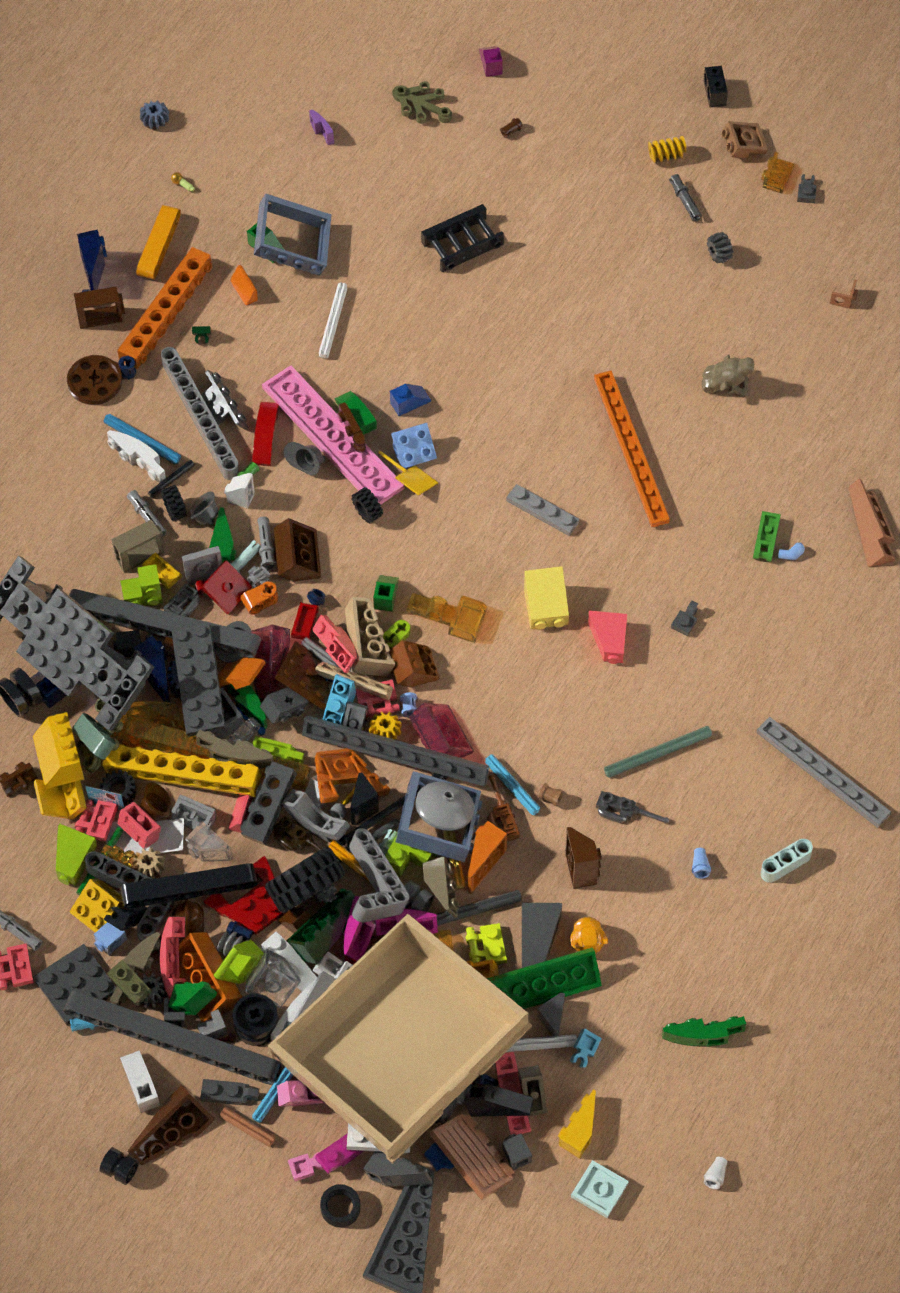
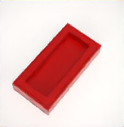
(304, 621)

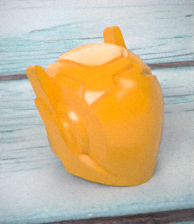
(588, 934)

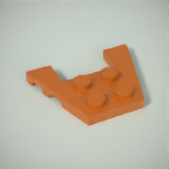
(342, 767)

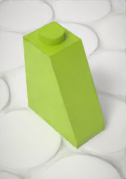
(71, 854)

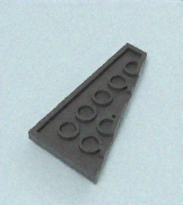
(402, 1248)

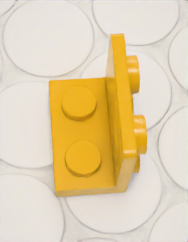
(60, 801)
(96, 903)

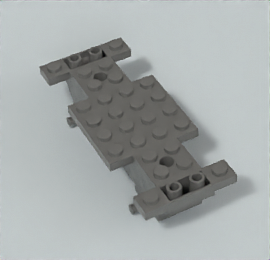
(70, 644)

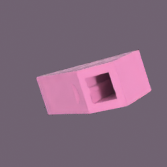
(296, 1094)

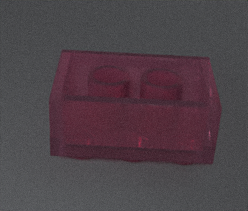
(440, 730)

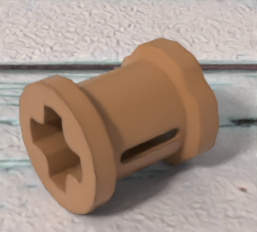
(550, 794)

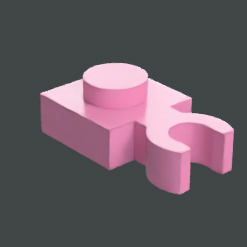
(302, 1166)

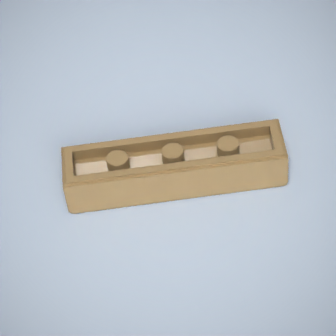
(361, 683)

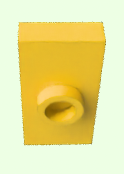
(167, 574)

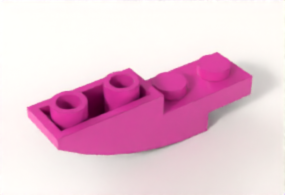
(336, 1155)

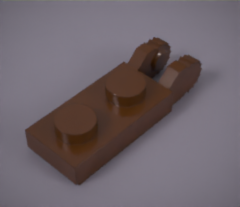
(352, 428)

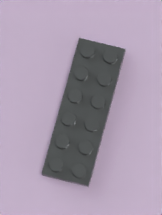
(198, 679)

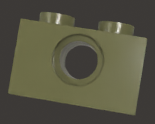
(129, 982)

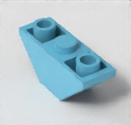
(341, 693)

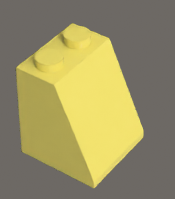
(546, 598)

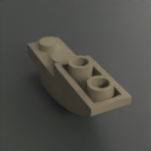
(241, 752)
(139, 959)

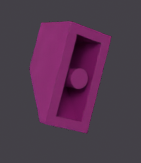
(491, 61)

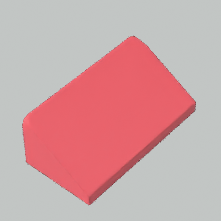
(240, 812)

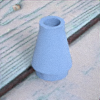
(700, 866)

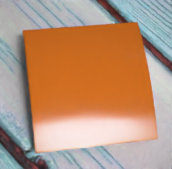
(241, 672)

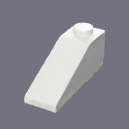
(280, 946)

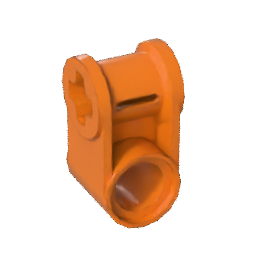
(259, 598)

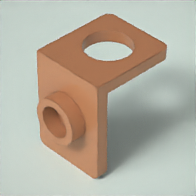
(847, 298)

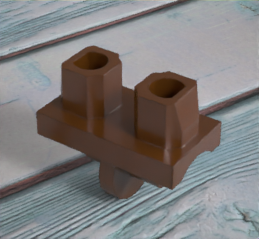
(18, 779)

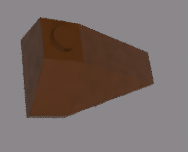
(173, 1123)

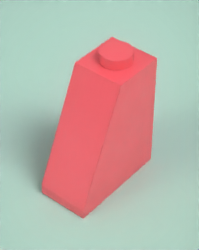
(609, 634)

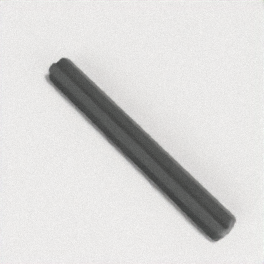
(480, 907)

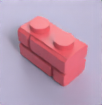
(139, 825)

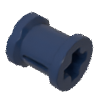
(130, 363)

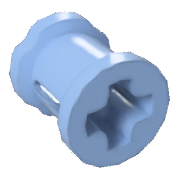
(409, 703)

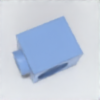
(109, 938)

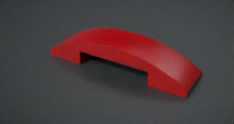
(265, 433)

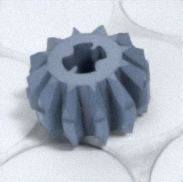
(154, 114)

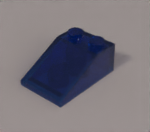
(92, 256)
(153, 653)

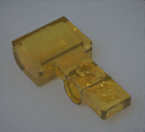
(462, 620)

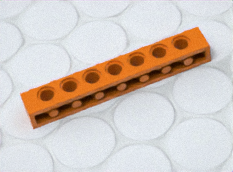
(166, 306)

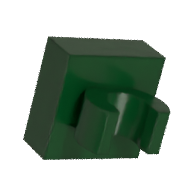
(201, 331)

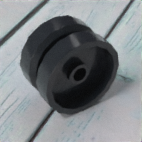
(20, 692)
(255, 1019)

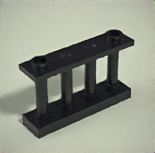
(462, 223)

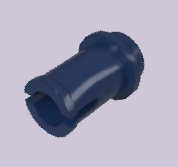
(241, 931)

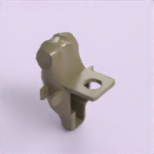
(728, 375)

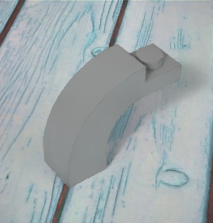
(312, 818)

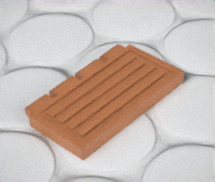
(472, 1156)

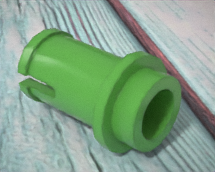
(251, 468)

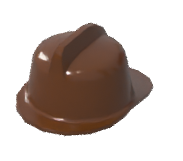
(156, 801)
(193, 917)

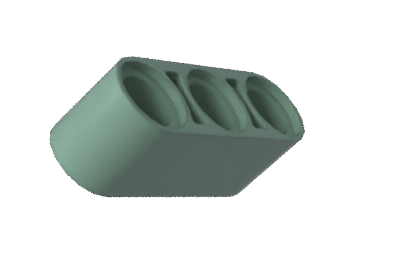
(93, 736)

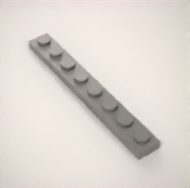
(823, 772)

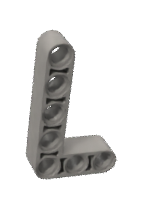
(390, 892)

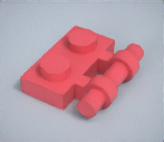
(368, 700)
(101, 820)
(19, 964)

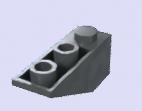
(399, 1173)

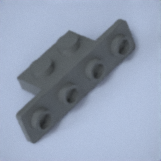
(220, 402)

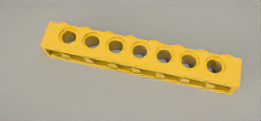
(189, 776)

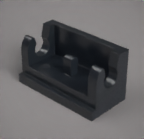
(124, 918)

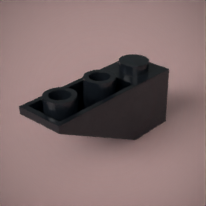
(496, 1101)

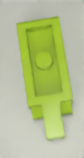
(279, 749)

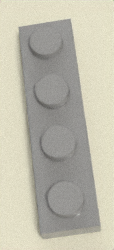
(542, 510)

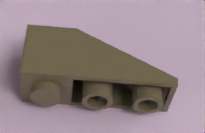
(440, 879)

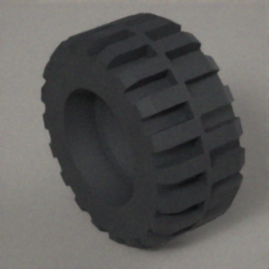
(305, 879)

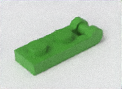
(766, 535)

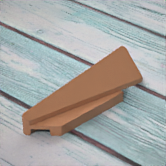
(872, 525)

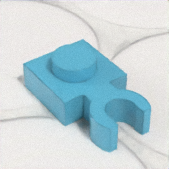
(586, 1045)

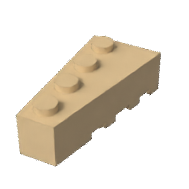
(368, 640)

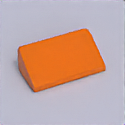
(244, 286)

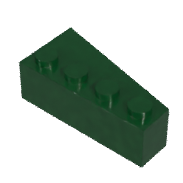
(323, 928)

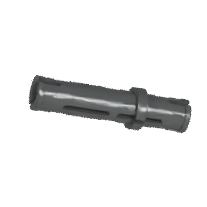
(682, 192)

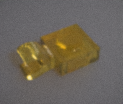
(118, 854)

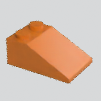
(488, 849)

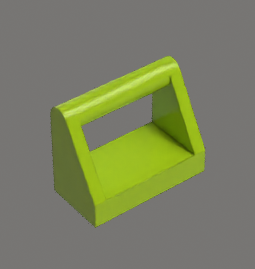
(239, 962)

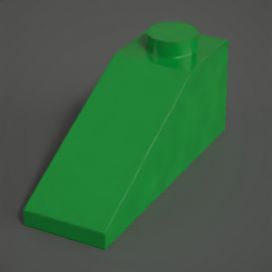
(223, 538)

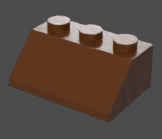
(297, 551)
(582, 859)

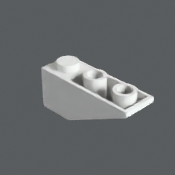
(140, 1081)

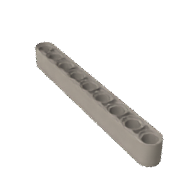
(172, 363)

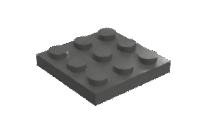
(74, 972)

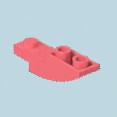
(337, 642)

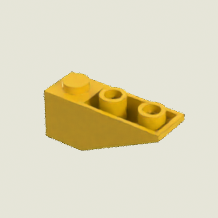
(579, 1132)

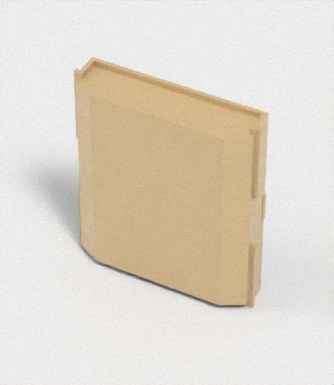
(400, 1036)

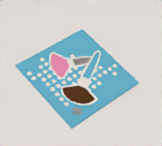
(102, 795)

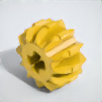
(390, 722)

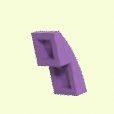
(320, 125)

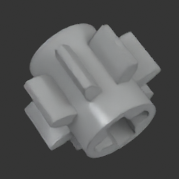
(258, 576)

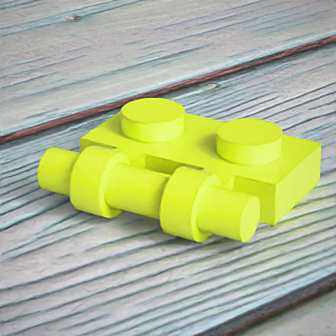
(492, 944)

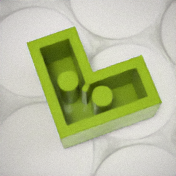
(144, 589)
(401, 855)

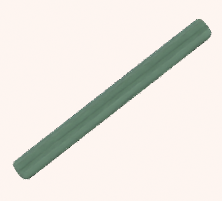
(657, 751)

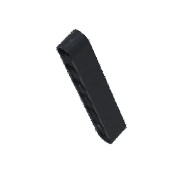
(188, 885)

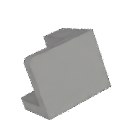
(214, 1027)

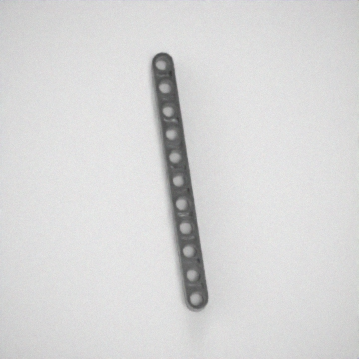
(162, 622)
(172, 1037)

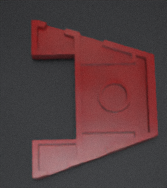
(255, 908)

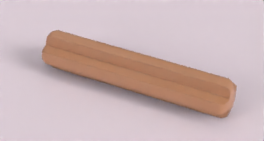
(247, 1127)

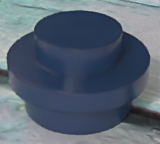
(316, 597)

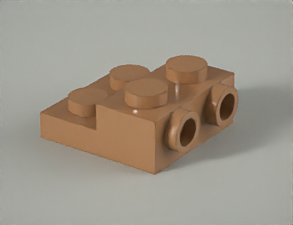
(744, 139)

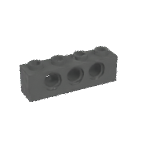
(262, 832)

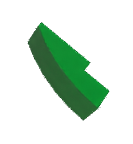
(360, 412)
(248, 703)

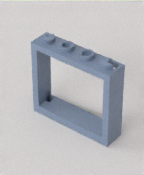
(301, 214)
(431, 843)

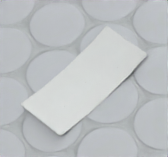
(169, 839)

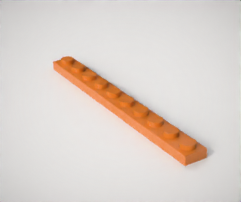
(631, 449)

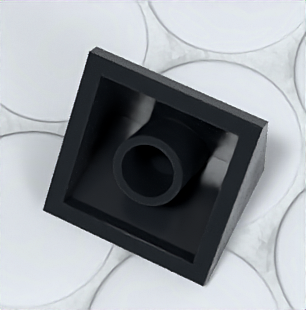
(364, 800)

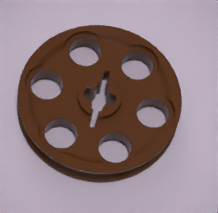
(101, 382)

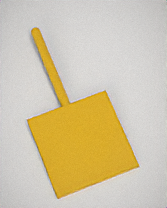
(413, 477)

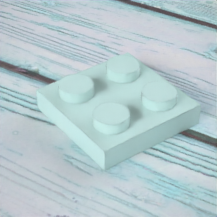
(599, 1189)

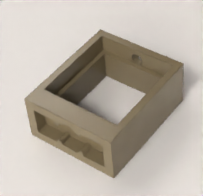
(138, 545)

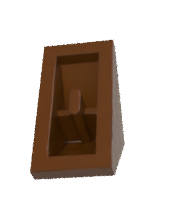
(294, 919)

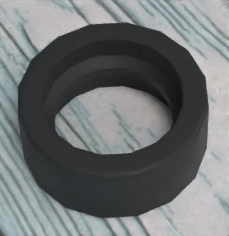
(340, 1189)

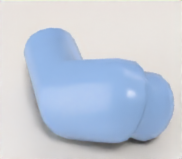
(792, 554)

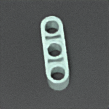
(790, 852)

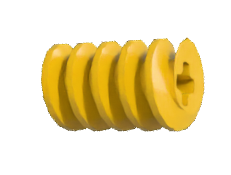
(667, 148)

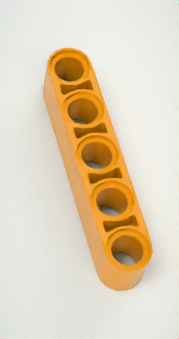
(158, 242)

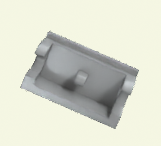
(193, 812)

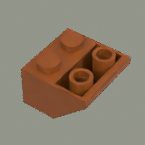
(413, 664)

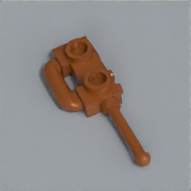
(503, 813)

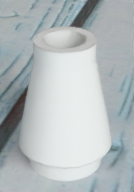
(715, 1175)

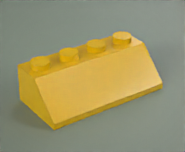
(57, 752)

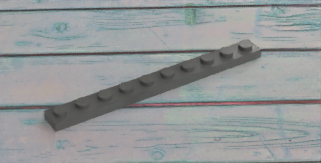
(395, 750)

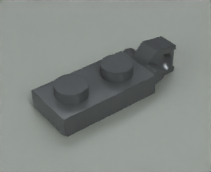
(227, 1092)

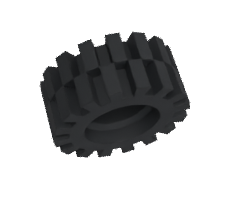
(174, 503)
(367, 505)
(119, 778)

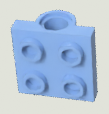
(413, 445)

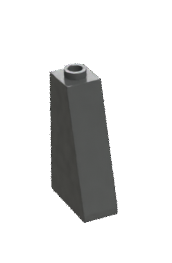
(538, 930)

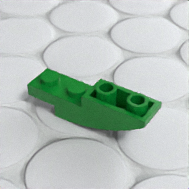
(695, 1033)

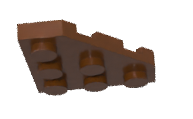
(300, 675)

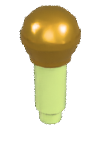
(178, 179)

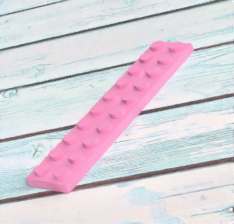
(329, 434)

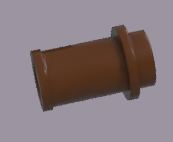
(514, 125)

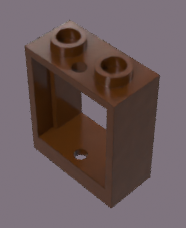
(99, 316)

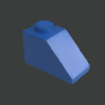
(407, 398)

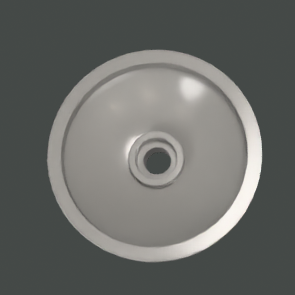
(445, 806)

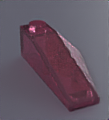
(273, 651)

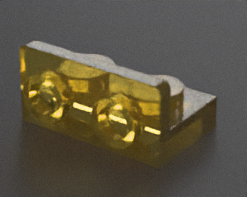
(777, 174)

